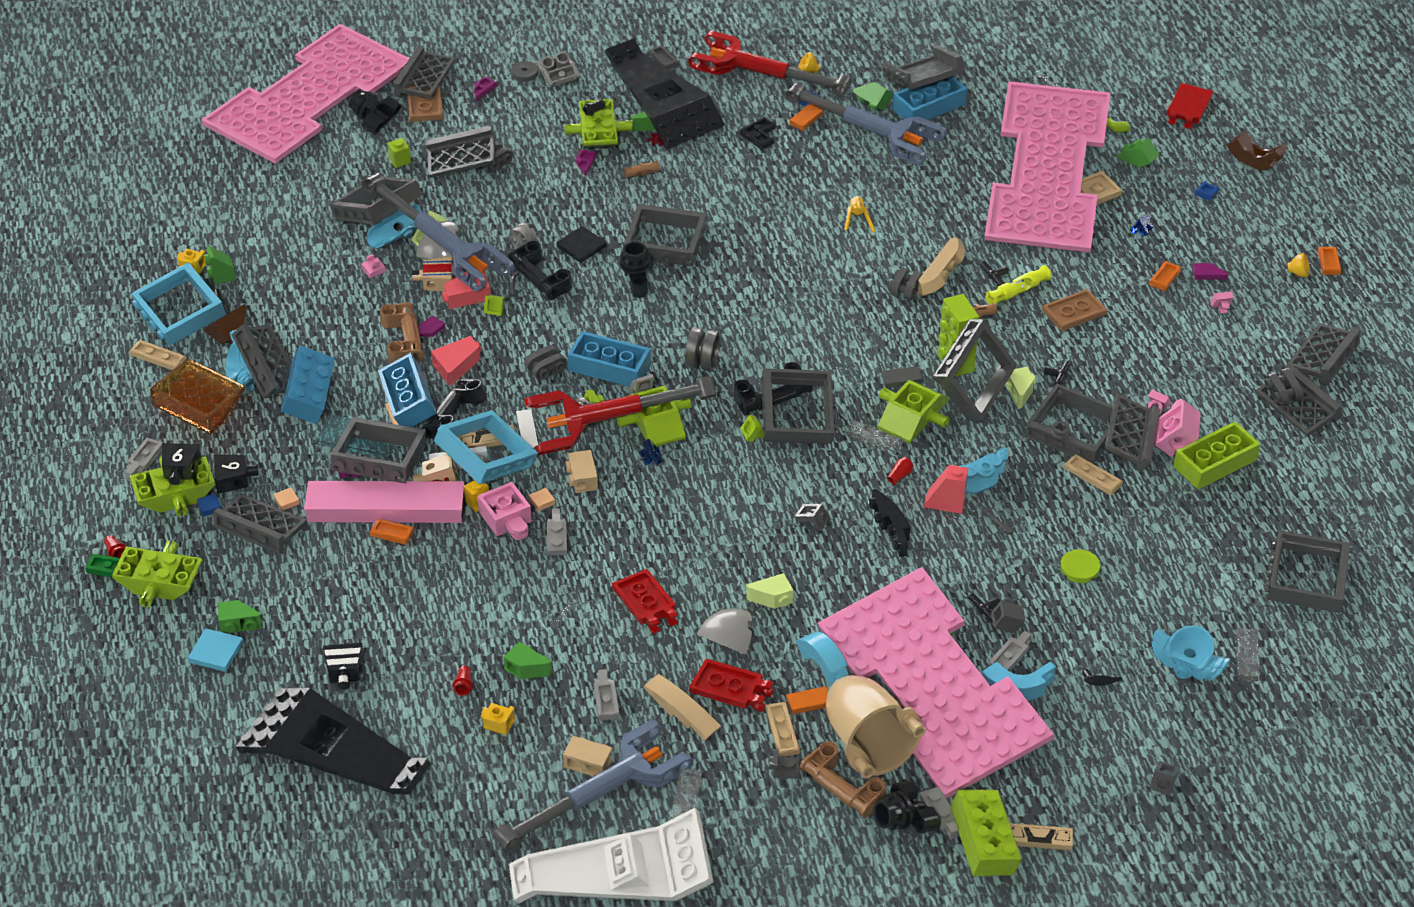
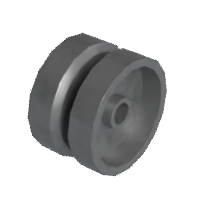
(702, 349)

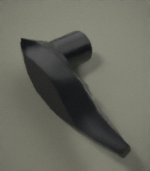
(1099, 680)

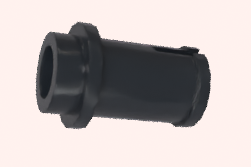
(591, 108)

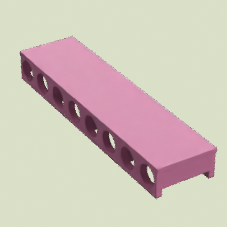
(385, 500)

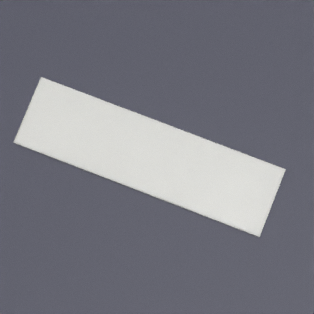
(527, 427)

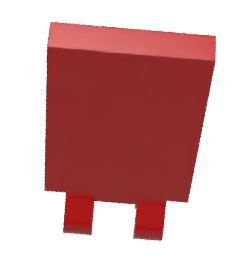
(1189, 104)
(646, 599)
(731, 685)

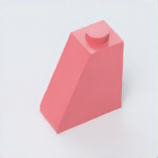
(459, 294)
(456, 358)
(949, 490)

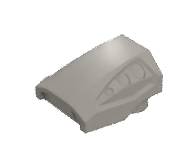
(558, 69)

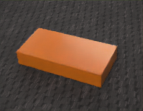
(806, 117)
(1329, 261)
(1165, 276)
(391, 531)
(807, 700)

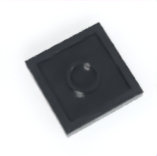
(581, 244)

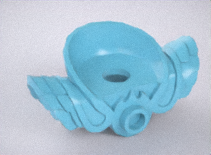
(384, 233)
(237, 369)
(985, 472)
(1189, 653)

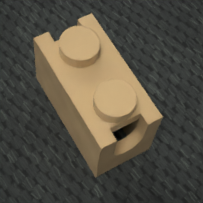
(582, 471)
(587, 756)

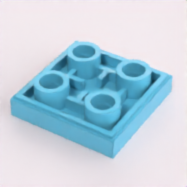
(215, 650)

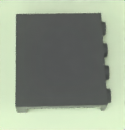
(928, 70)

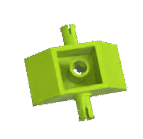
(600, 128)
(911, 410)
(658, 422)
(160, 495)
(156, 572)

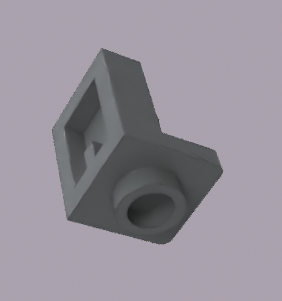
(813, 514)
(784, 766)
(1164, 778)

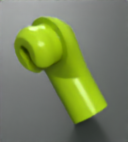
(1118, 127)

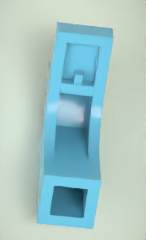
(825, 654)
(1030, 685)

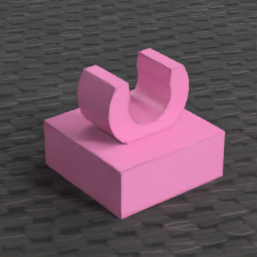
(373, 266)
(1222, 301)
(1158, 399)

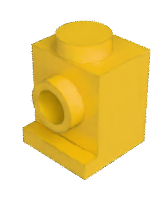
(194, 258)
(471, 492)
(498, 718)

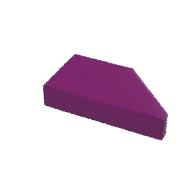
(483, 87)
(585, 160)
(1208, 271)
(431, 327)

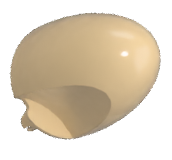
(872, 725)

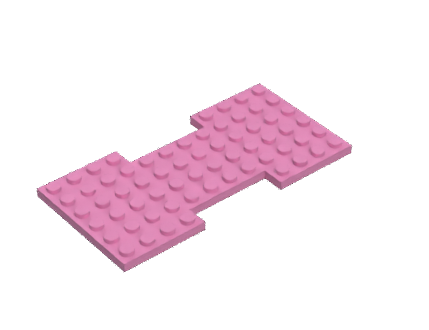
(286, 112)
(1044, 194)
(908, 643)

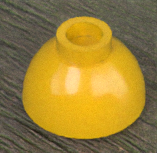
(809, 63)
(1299, 266)

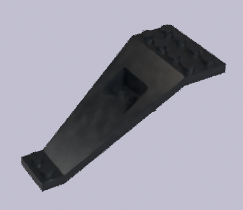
(675, 116)
(320, 735)

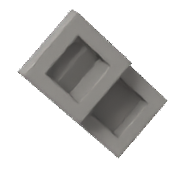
(641, 384)

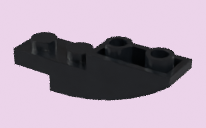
(892, 519)

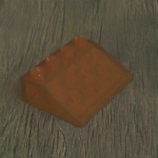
(196, 395)

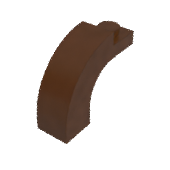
(1254, 156)

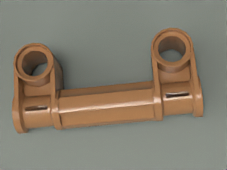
(396, 316)
(820, 767)

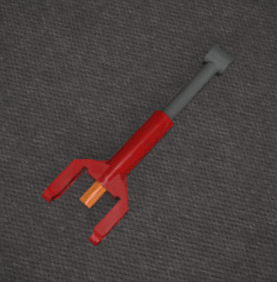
(730, 57)
(578, 416)

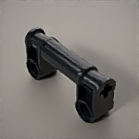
(525, 261)
(465, 392)
(749, 400)

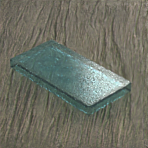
(333, 431)

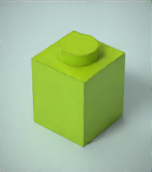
(399, 152)

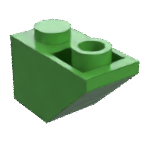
(875, 94)
(1139, 153)
(221, 266)
(237, 616)
(526, 663)

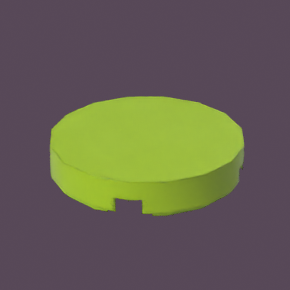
(1080, 566)

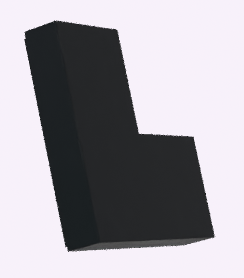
(757, 133)

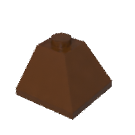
(221, 328)

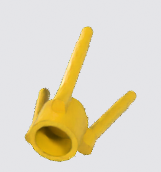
(857, 207)

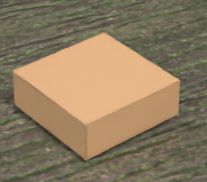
(286, 499)
(542, 499)

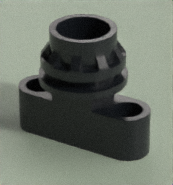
(373, 112)
(635, 262)
(900, 810)

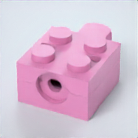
(1177, 427)
(505, 511)

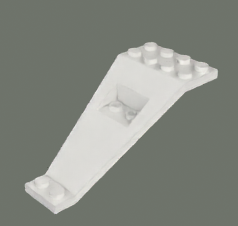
(653, 865)

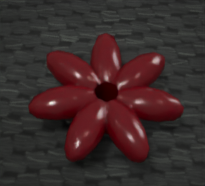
(655, 139)

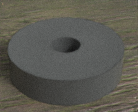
(524, 71)

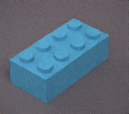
(930, 99)
(608, 359)
(307, 384)
(407, 391)

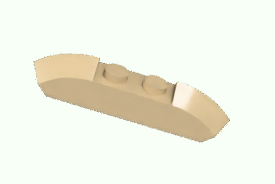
(939, 269)

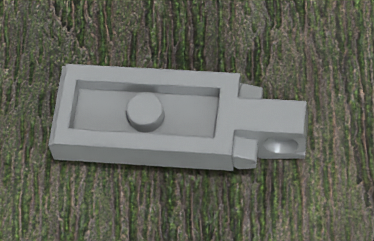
(143, 457)
(556, 534)
(1012, 651)
(606, 697)
(936, 798)

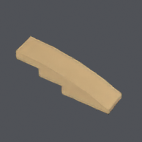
(681, 705)

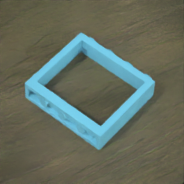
(192, 322)
(448, 440)

